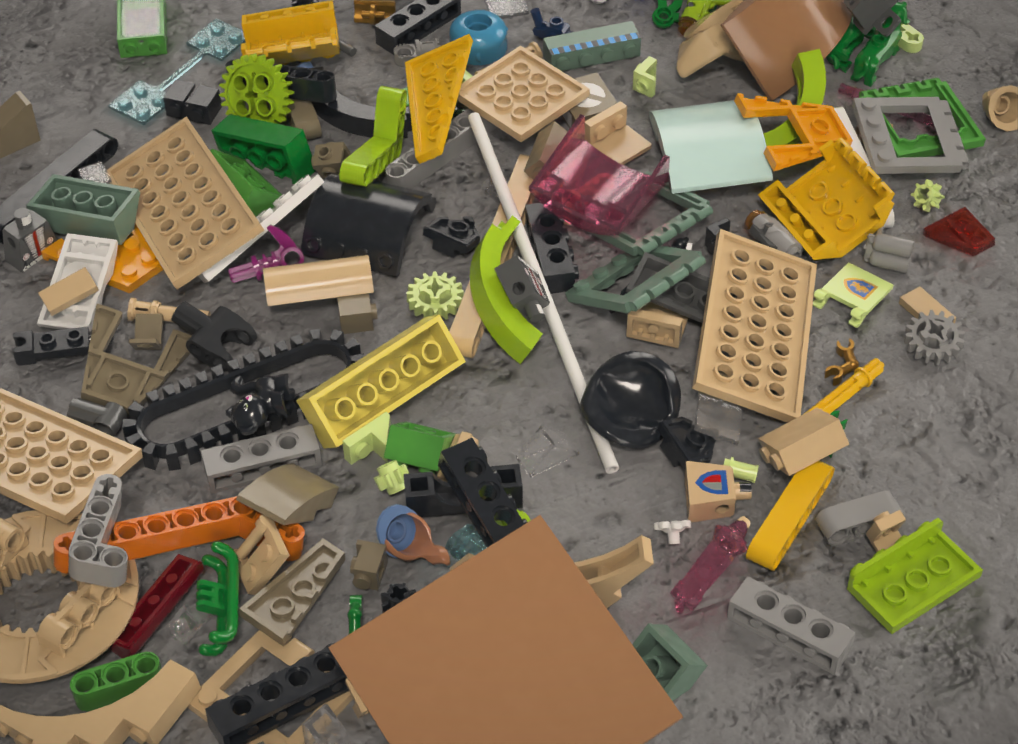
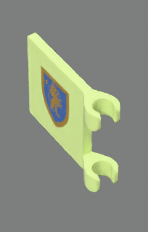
(855, 289)

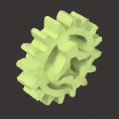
(422, 295)

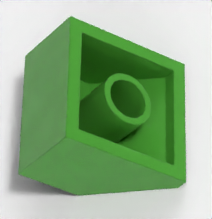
(417, 445)

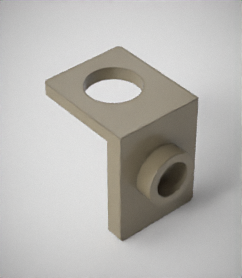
(148, 332)

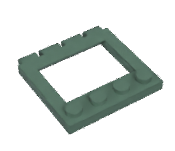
(697, 210)
(588, 290)

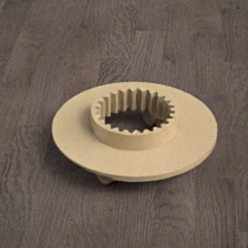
(86, 618)

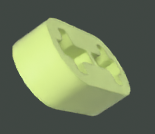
(911, 39)

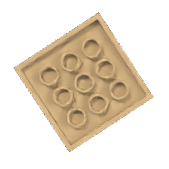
(521, 93)

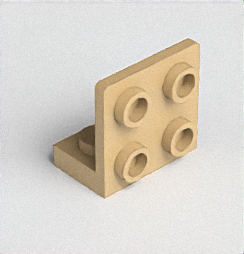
(613, 137)
(656, 325)

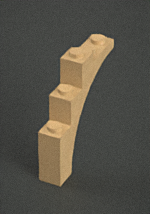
(612, 570)
(142, 715)

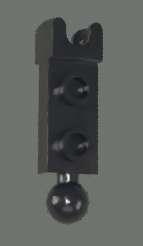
(50, 344)

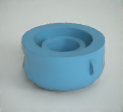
(487, 34)

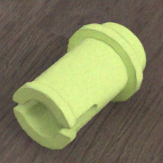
(742, 470)

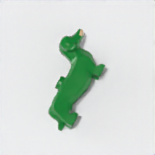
(879, 48)
(842, 51)

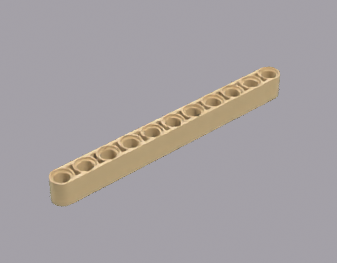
(467, 324)

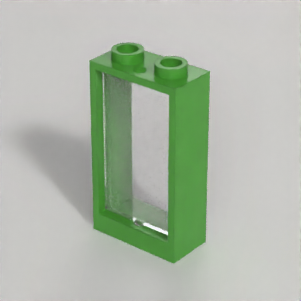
(141, 27)

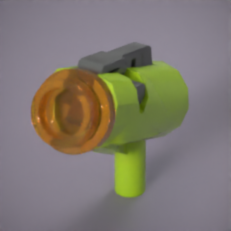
(694, 10)

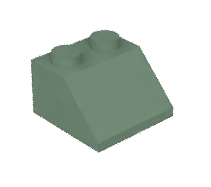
(669, 659)

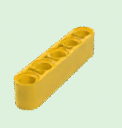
(789, 515)

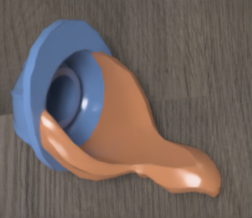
(408, 536)

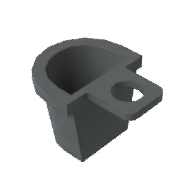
(872, 14)

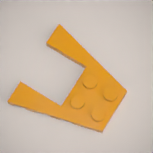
(812, 122)
(133, 263)

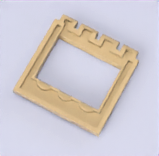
(215, 686)

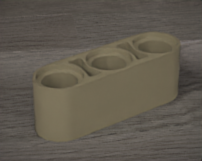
(304, 117)

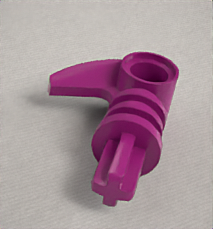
(255, 268)

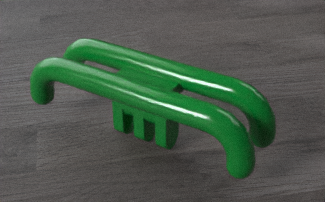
(220, 598)

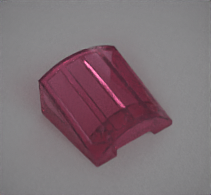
(593, 188)

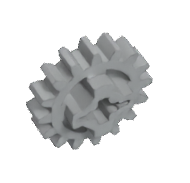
(934, 337)

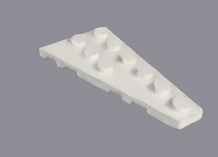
(283, 206)

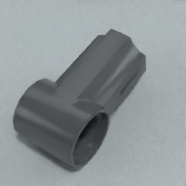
(101, 417)

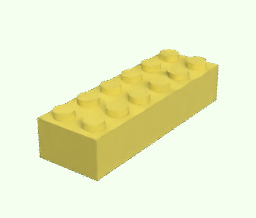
(381, 381)

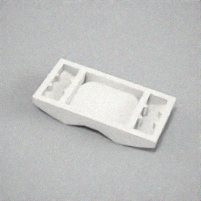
(99, 259)

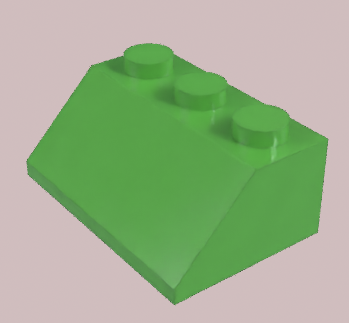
(250, 184)

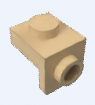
(885, 529)

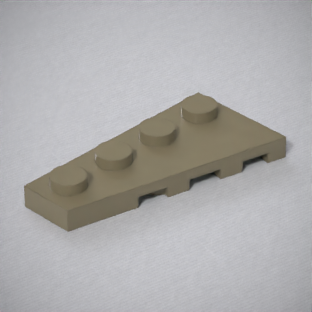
(290, 596)

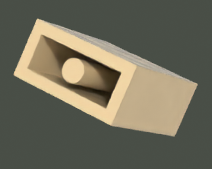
(803, 441)

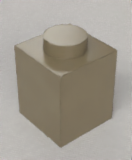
(356, 313)

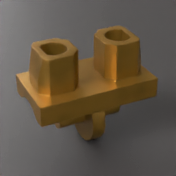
(373, 10)

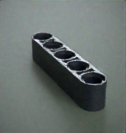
(306, 83)

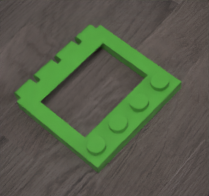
(925, 144)

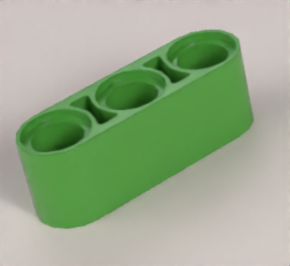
(101, 680)

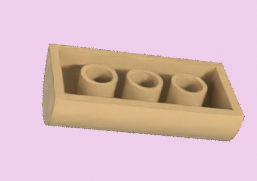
(318, 280)

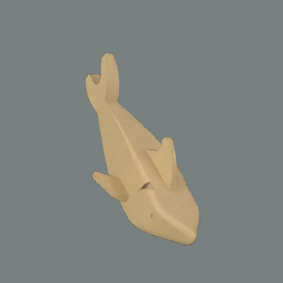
(706, 41)

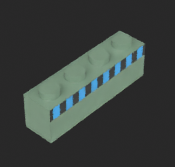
(592, 46)

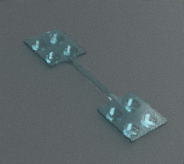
(145, 101)

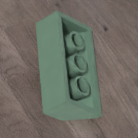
(87, 207)

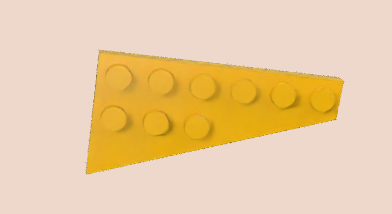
(433, 93)

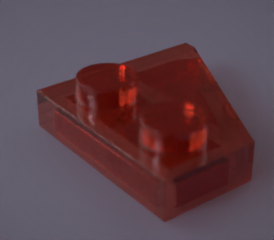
(961, 233)

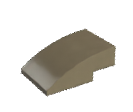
(289, 494)

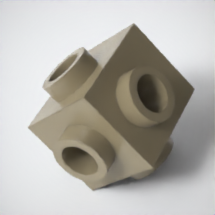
(329, 158)

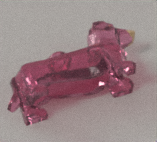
(712, 562)

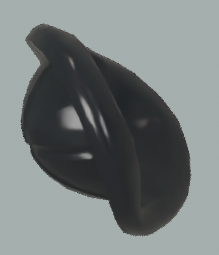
(631, 398)

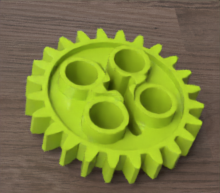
(275, 93)

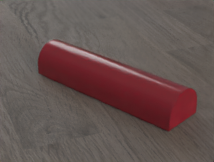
(157, 604)

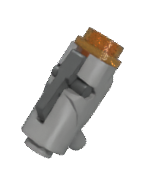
(772, 233)

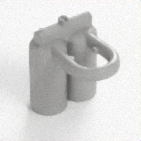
(888, 251)

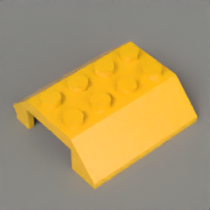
(292, 33)
(832, 203)

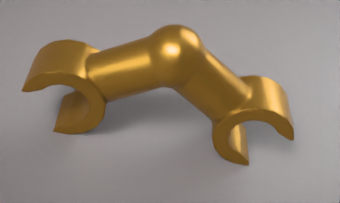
(850, 365)

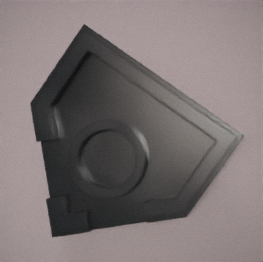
(452, 236)
(684, 443)

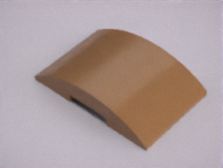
(775, 31)

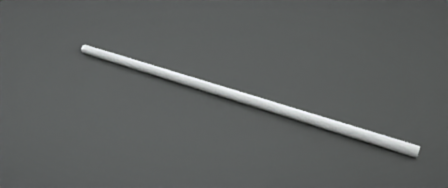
(553, 319)

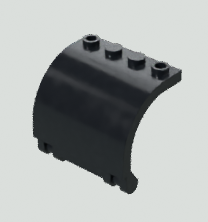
(362, 221)

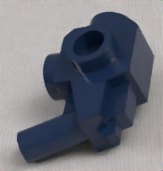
(545, 29)

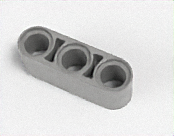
(855, 517)

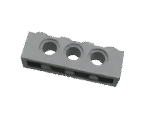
(248, 459)
(748, 610)

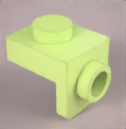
(645, 77)

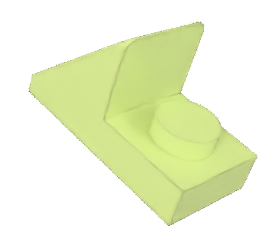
(368, 439)

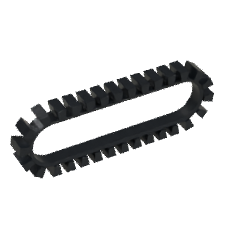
(140, 417)

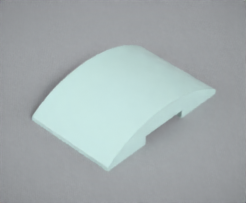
(710, 146)

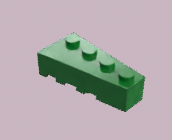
(266, 145)

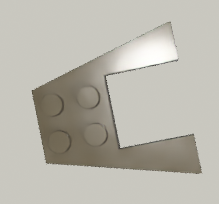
(121, 380)

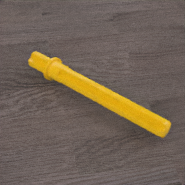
(861, 378)

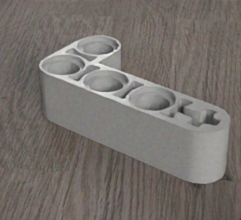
(89, 554)

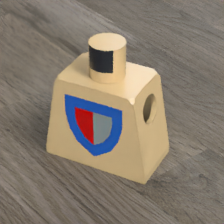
(712, 491)

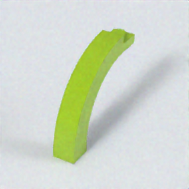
(811, 86)
(497, 313)

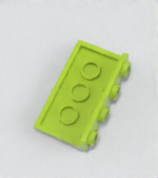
(912, 576)

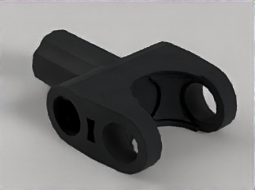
(213, 332)

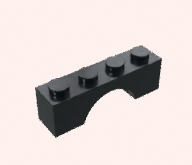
(435, 497)

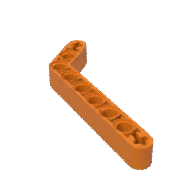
(184, 529)

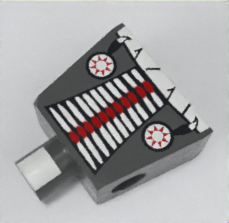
(26, 239)
(523, 288)

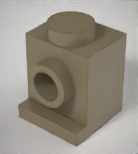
(369, 565)

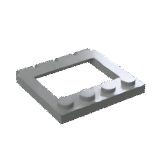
(879, 145)

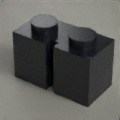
(199, 108)

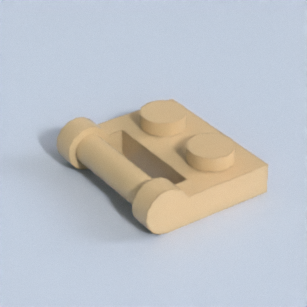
(266, 558)

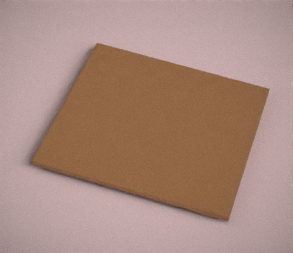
(505, 656)

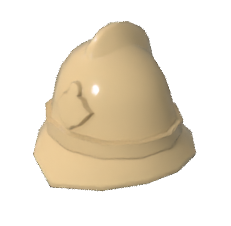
(1002, 107)

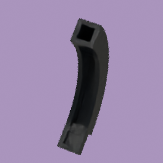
(353, 116)

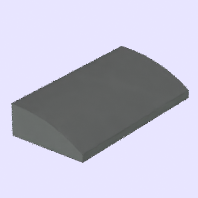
(685, 297)

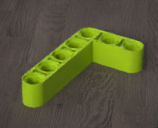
(385, 145)

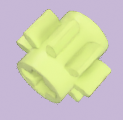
(922, 199)
(391, 477)

